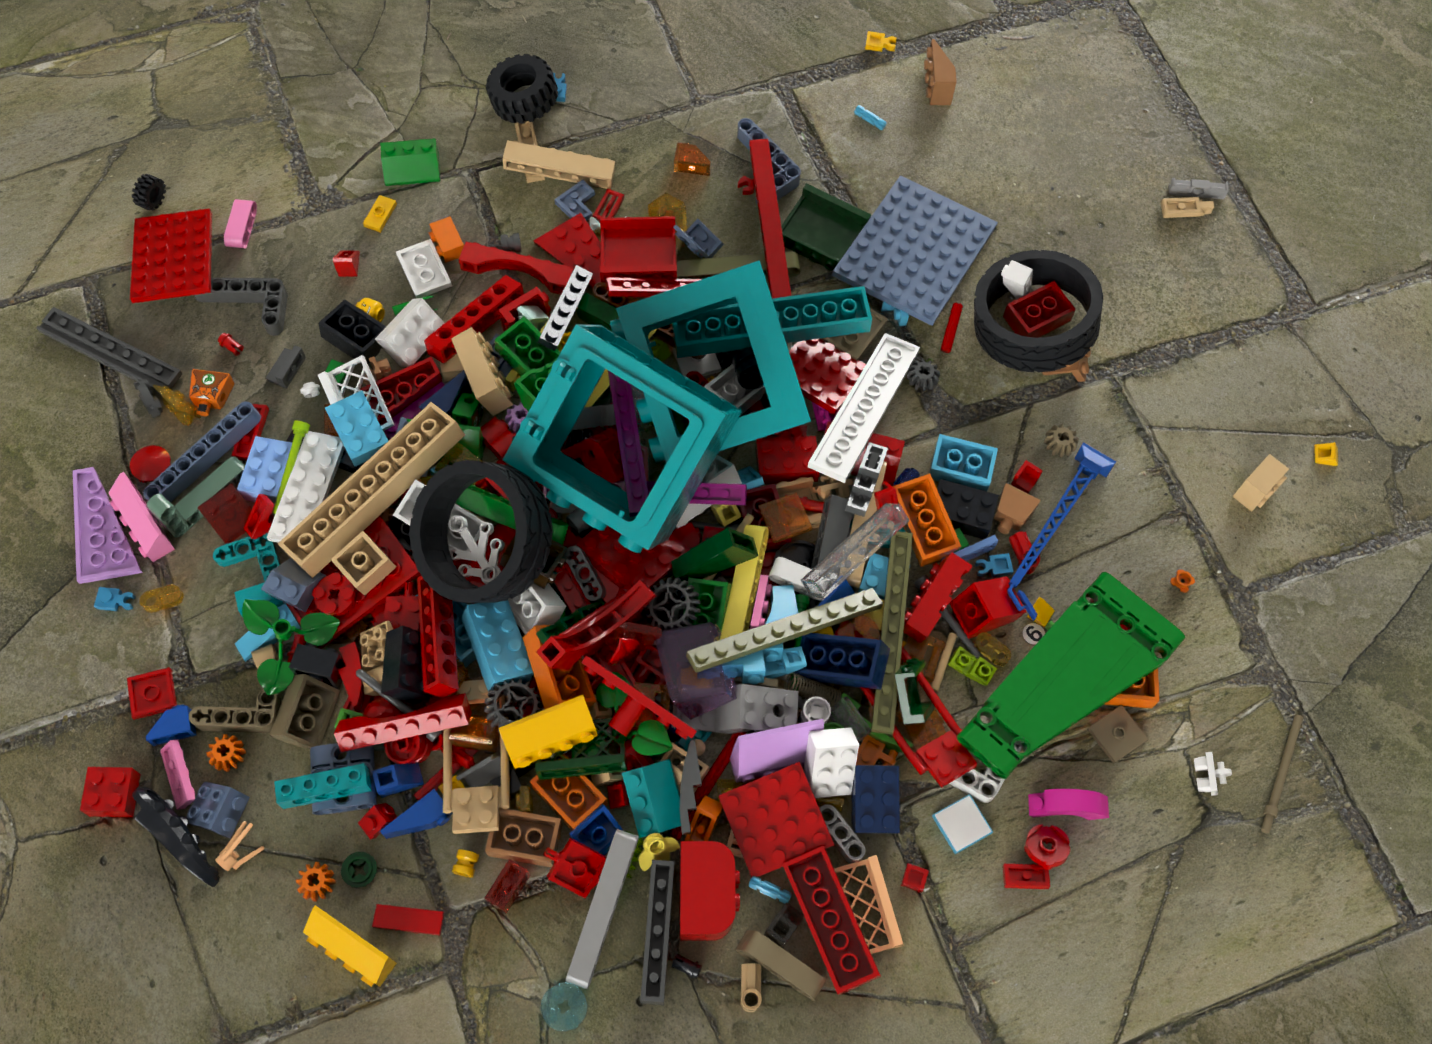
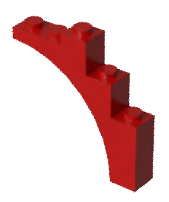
(568, 648)

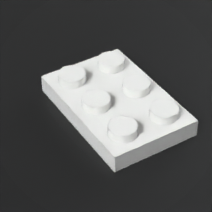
(423, 269)

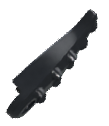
(173, 834)

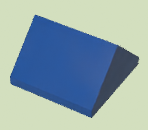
(597, 830)

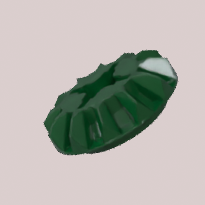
(358, 859)

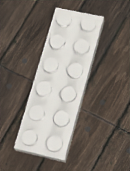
(307, 483)

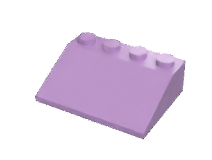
(771, 750)

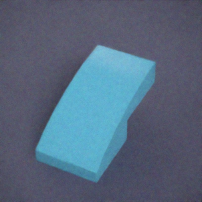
(792, 660)

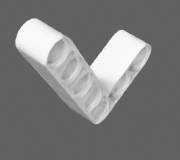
(978, 781)

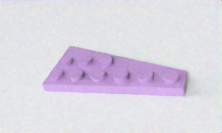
(99, 537)

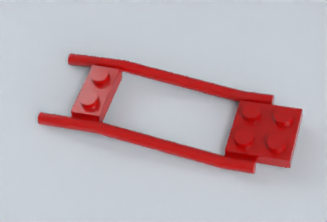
(942, 757)

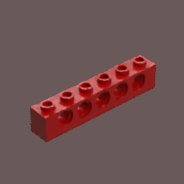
(477, 314)
(437, 641)

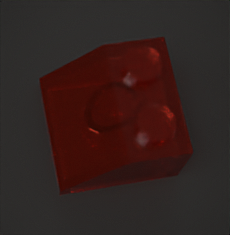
(226, 513)

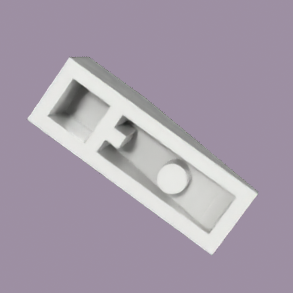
(1017, 279)

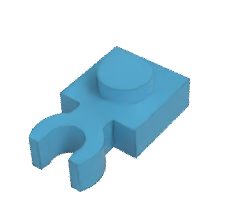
(562, 87)
(998, 565)
(112, 598)

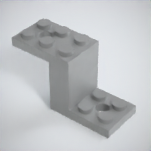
(748, 712)

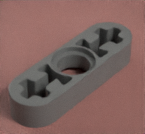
(587, 589)

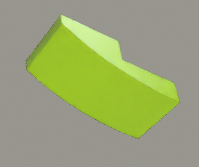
(973, 668)

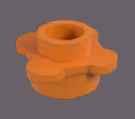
(1182, 575)

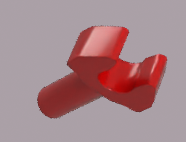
(748, 182)

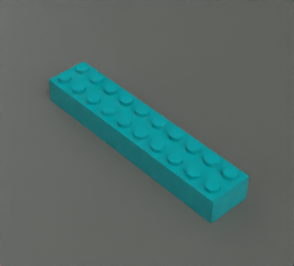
(800, 319)

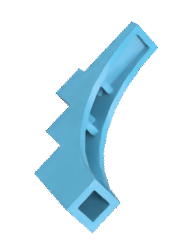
(752, 666)

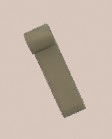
(236, 714)
(781, 963)

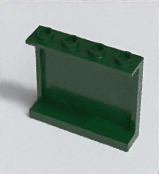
(822, 227)

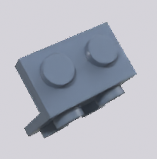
(699, 239)
(217, 808)

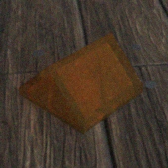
(476, 735)

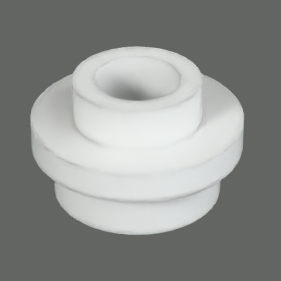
(310, 390)

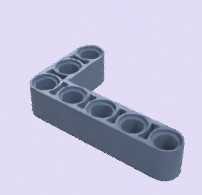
(784, 169)

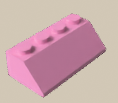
(139, 518)

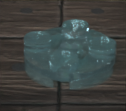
(553, 1014)

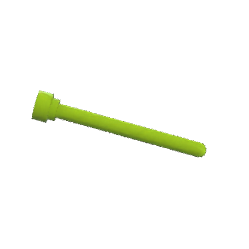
(300, 430)

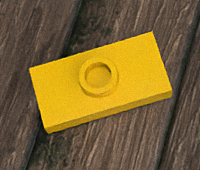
(379, 213)

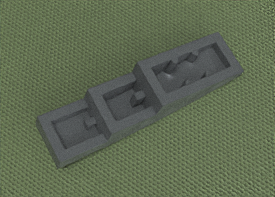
(866, 479)
(690, 779)

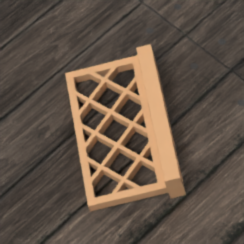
(883, 901)

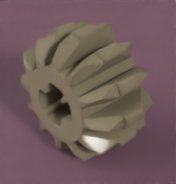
(1061, 440)

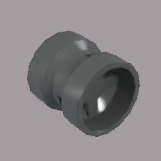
(512, 242)

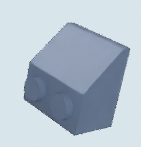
(292, 585)

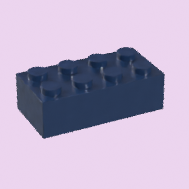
(844, 660)

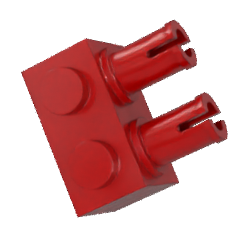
(649, 663)

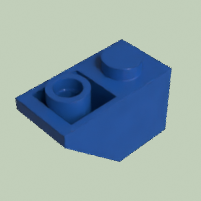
(397, 778)

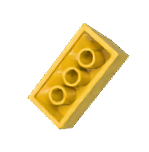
(548, 732)
(347, 946)

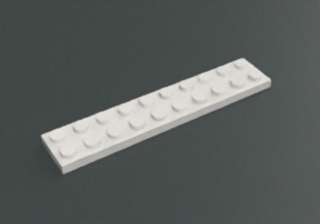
(863, 408)

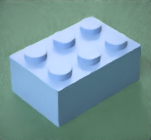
(264, 469)

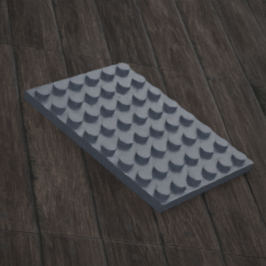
(915, 250)

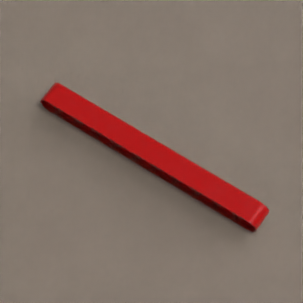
(769, 218)

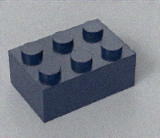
(875, 799)

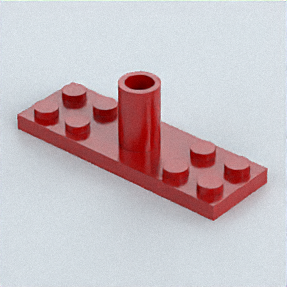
(634, 704)

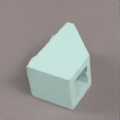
(534, 315)

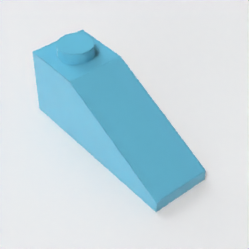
(251, 642)

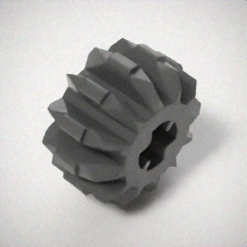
(923, 375)

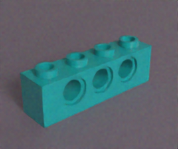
(322, 786)

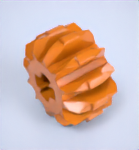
(220, 747)
(312, 890)

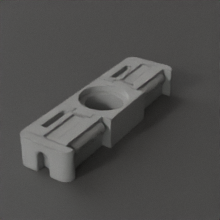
(1207, 190)

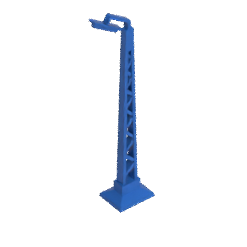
(1091, 464)

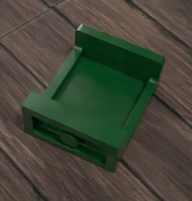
(911, 706)

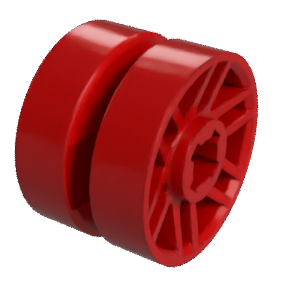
(409, 750)

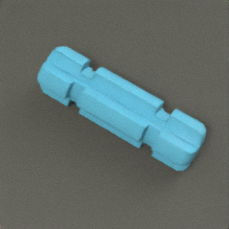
(870, 117)
(770, 889)

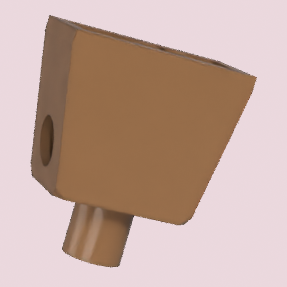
(1014, 509)

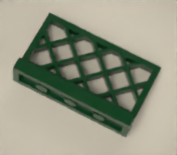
(586, 765)

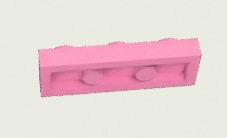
(761, 605)
(177, 774)

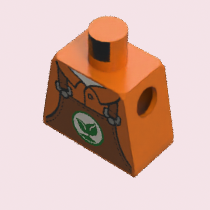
(209, 390)

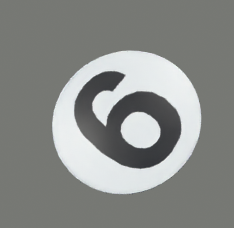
(1033, 633)

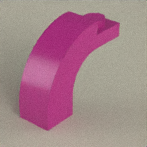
(1074, 802)

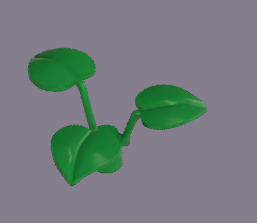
(261, 615)
(651, 734)

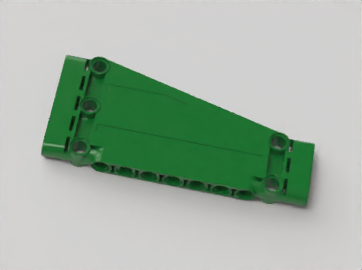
(1071, 673)

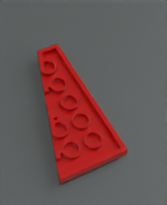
(574, 245)

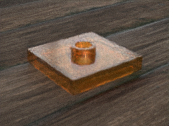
(785, 517)

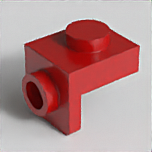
(377, 819)

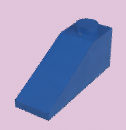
(421, 816)

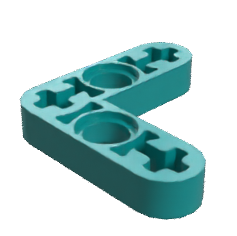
(260, 551)

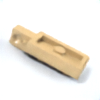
(1185, 207)

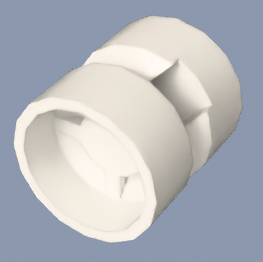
(815, 709)

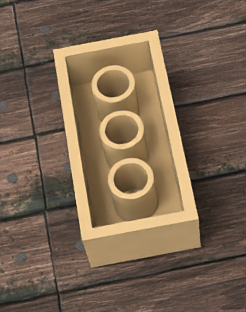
(483, 371)

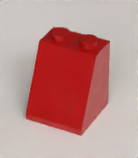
(985, 606)

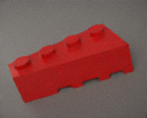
(405, 387)
(934, 596)

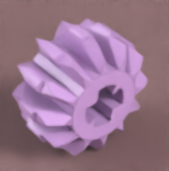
(515, 416)

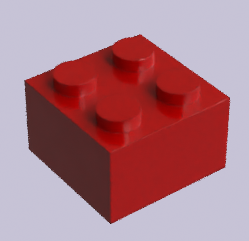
(109, 792)

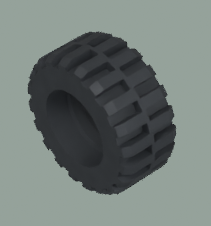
(516, 73)

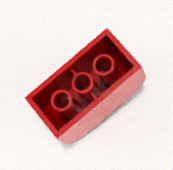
(707, 891)

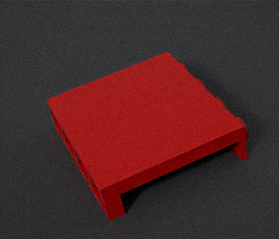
(638, 247)

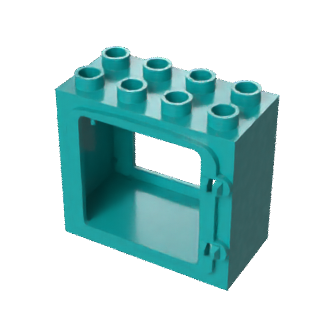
(750, 290)
(562, 400)

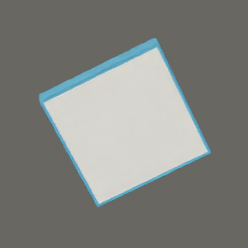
(962, 824)

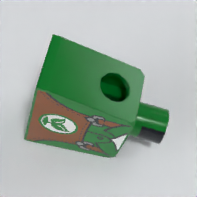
(468, 409)

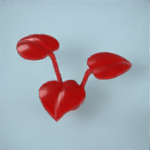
(623, 652)

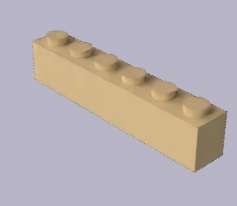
(558, 164)

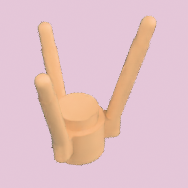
(228, 857)

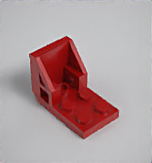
(606, 456)

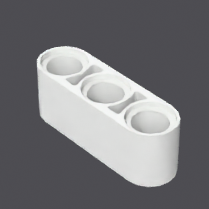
(790, 573)

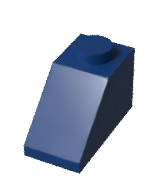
(172, 725)

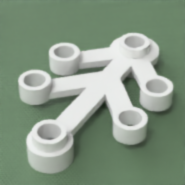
(477, 551)

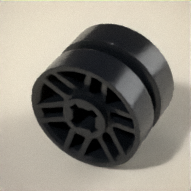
(747, 369)

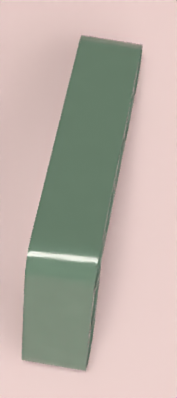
(185, 514)

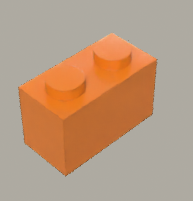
(447, 239)

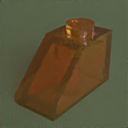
(691, 160)

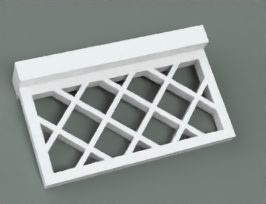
(334, 393)

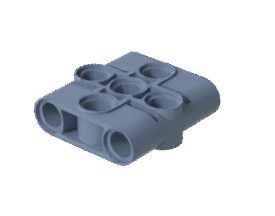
(326, 758)

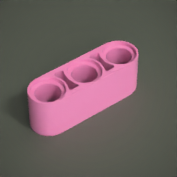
(240, 223)

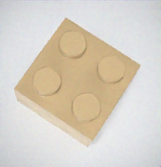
(1261, 483)
(363, 563)

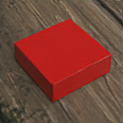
(914, 877)

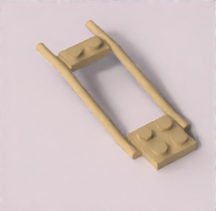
(475, 807)

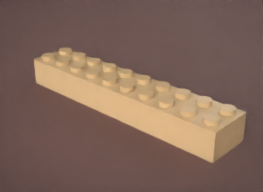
(371, 489)

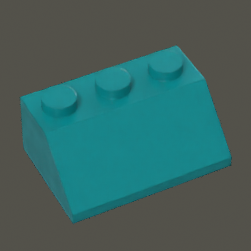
(653, 797)

